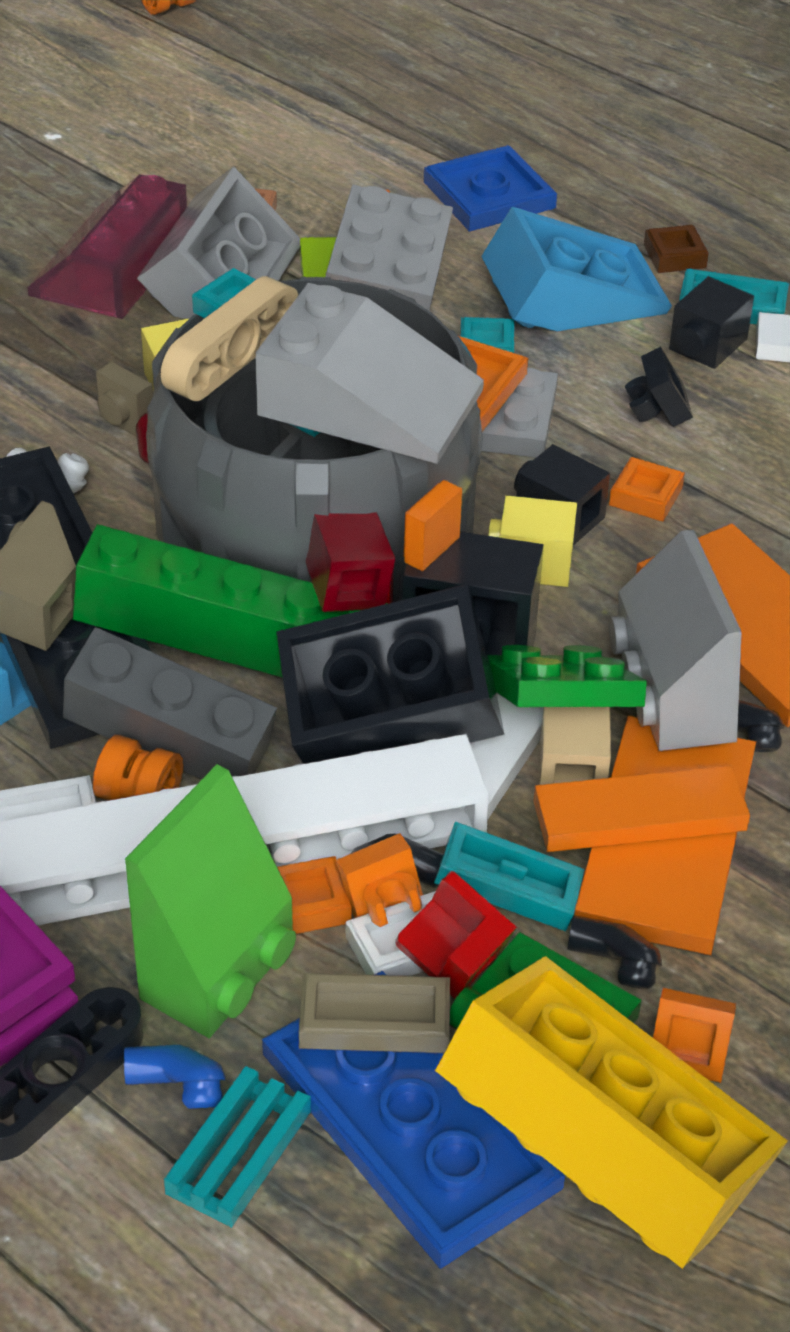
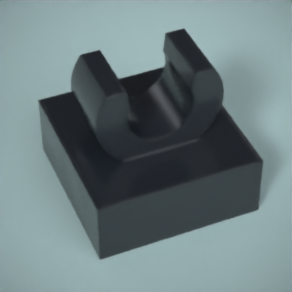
(659, 390)

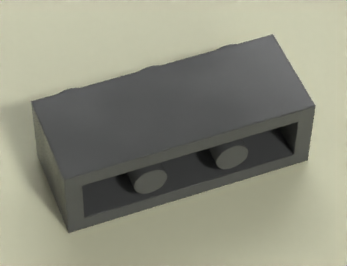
(166, 706)

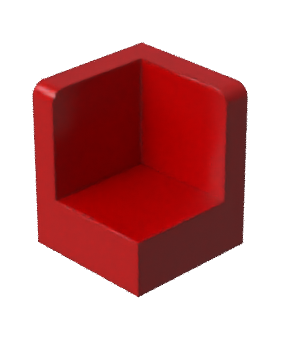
(456, 934)

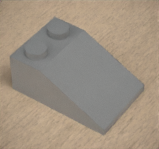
(362, 376)

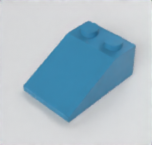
(569, 275)

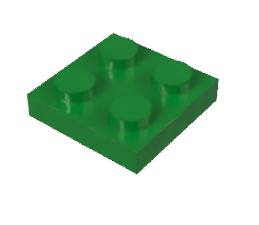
(567, 680)

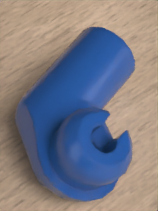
(176, 1065)

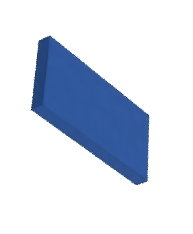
(417, 1141)

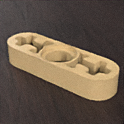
(225, 339)

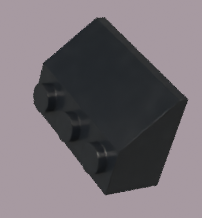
(389, 677)

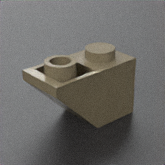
(36, 579)

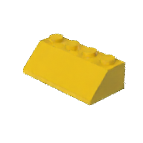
(609, 1108)

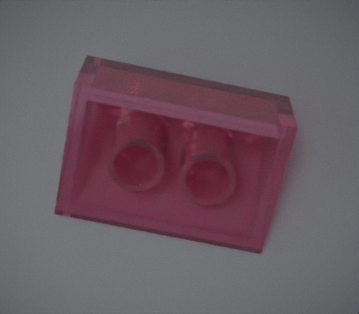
(112, 247)

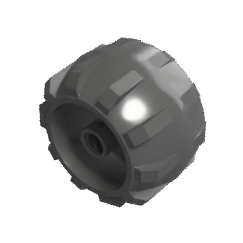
(254, 483)

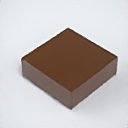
(675, 248)

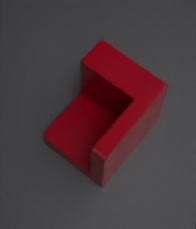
(349, 561)

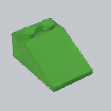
(206, 907)

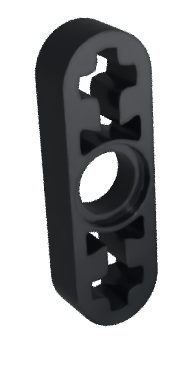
(66, 1041)

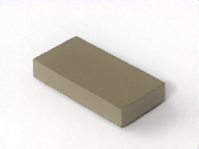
(374, 1013)

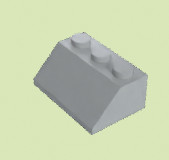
(218, 231)
(685, 644)

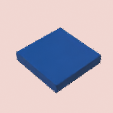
(487, 186)

